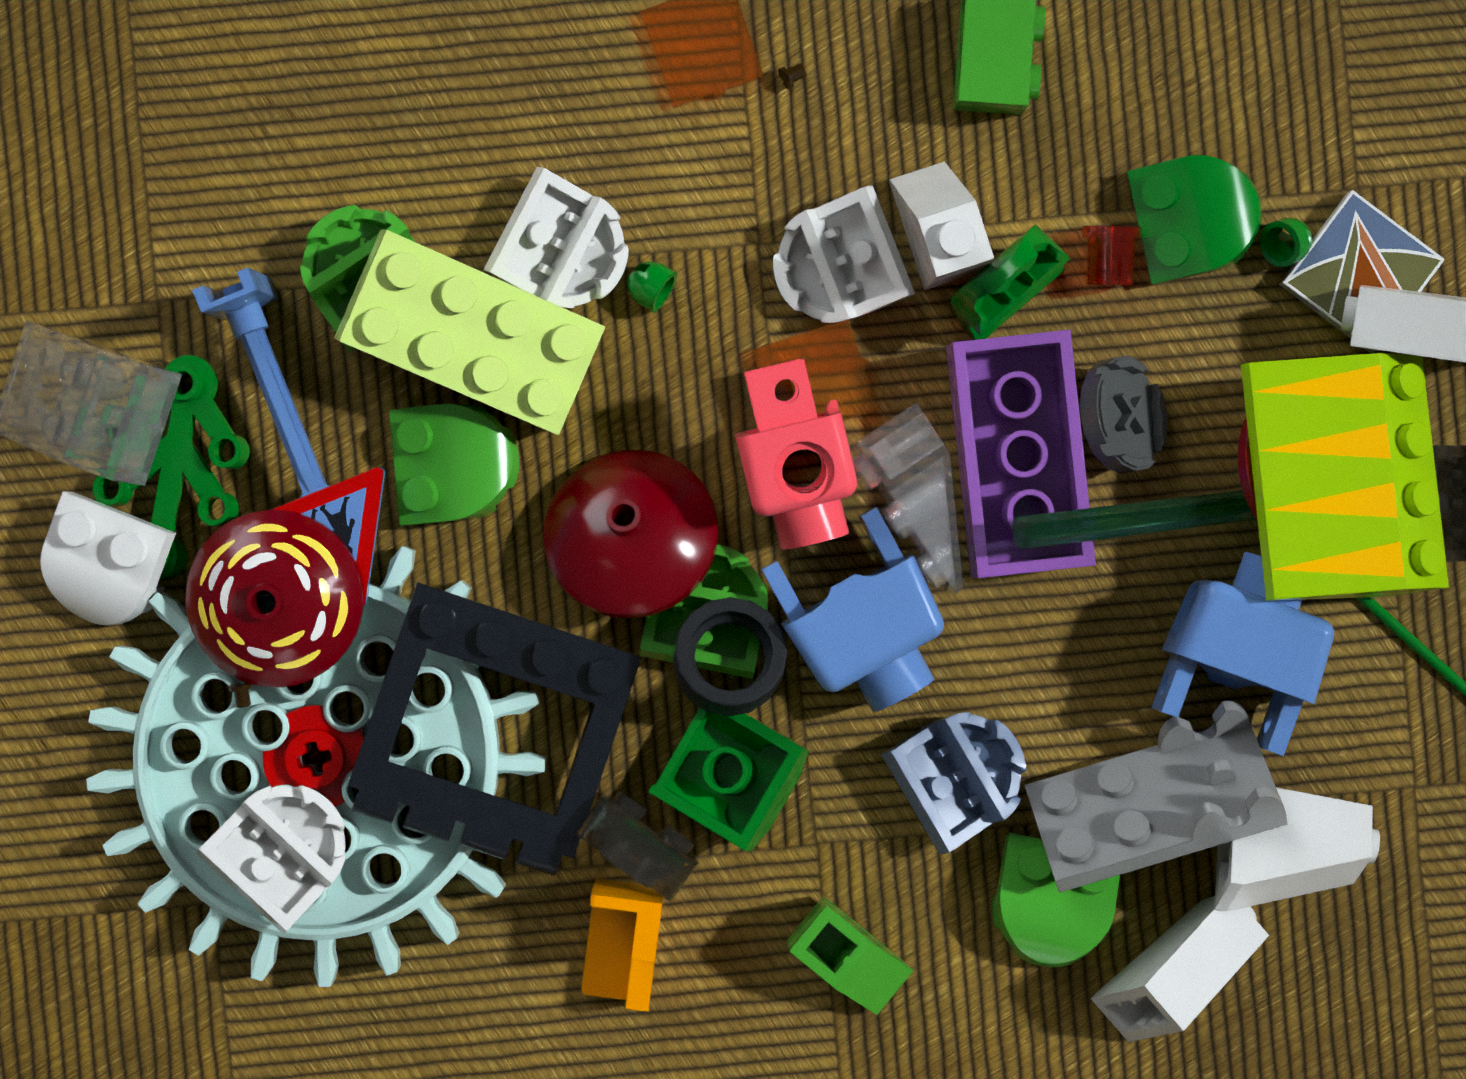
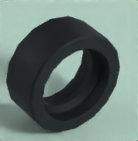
(740, 613)

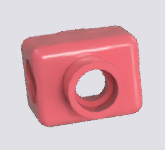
(806, 512)

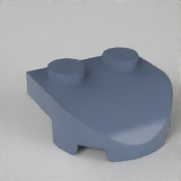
(958, 776)

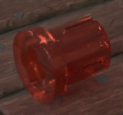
(1110, 254)

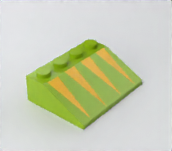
(1344, 477)

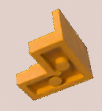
(622, 942)

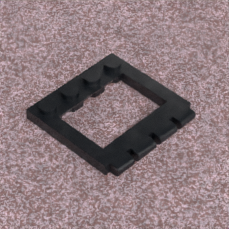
(519, 650)

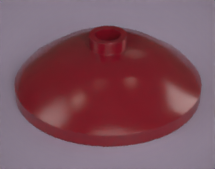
(638, 565)

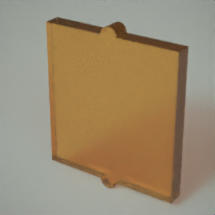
(701, 48)
(831, 366)

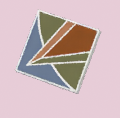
(1358, 249)

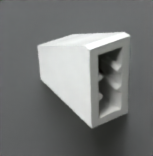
(941, 225)
(1407, 322)
(1317, 851)
(1180, 971)

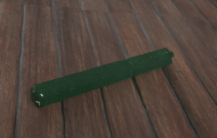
(1130, 519)

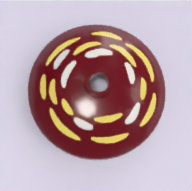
(313, 588)

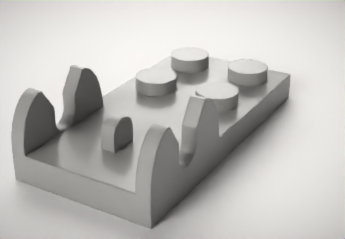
(1157, 801)

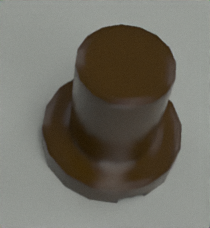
(791, 75)
(241, 693)

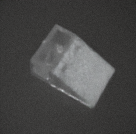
(86, 404)
(916, 481)

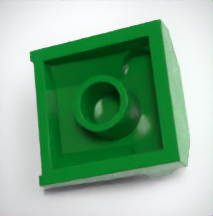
(731, 776)

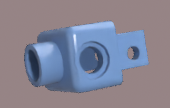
(866, 624)
(1247, 643)

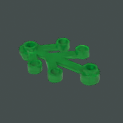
(180, 457)

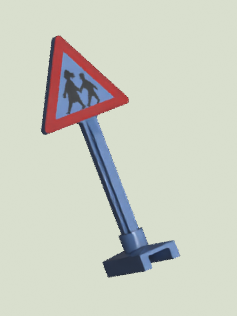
(346, 507)

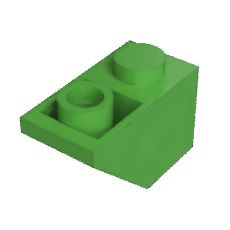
(848, 956)

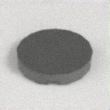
(1123, 414)

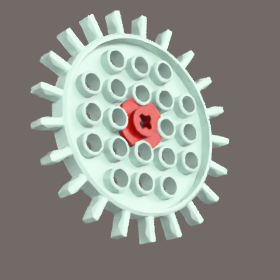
(355, 902)

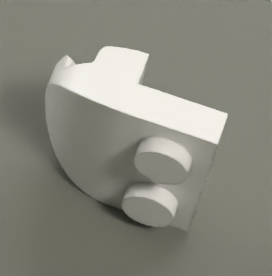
(560, 243)
(841, 260)
(103, 560)
(279, 851)

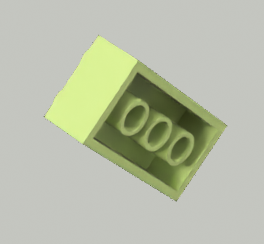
(469, 331)

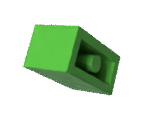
(996, 55)

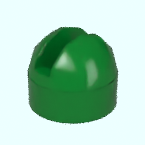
(1284, 248)
(651, 284)

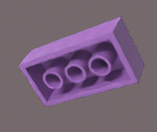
(1017, 447)

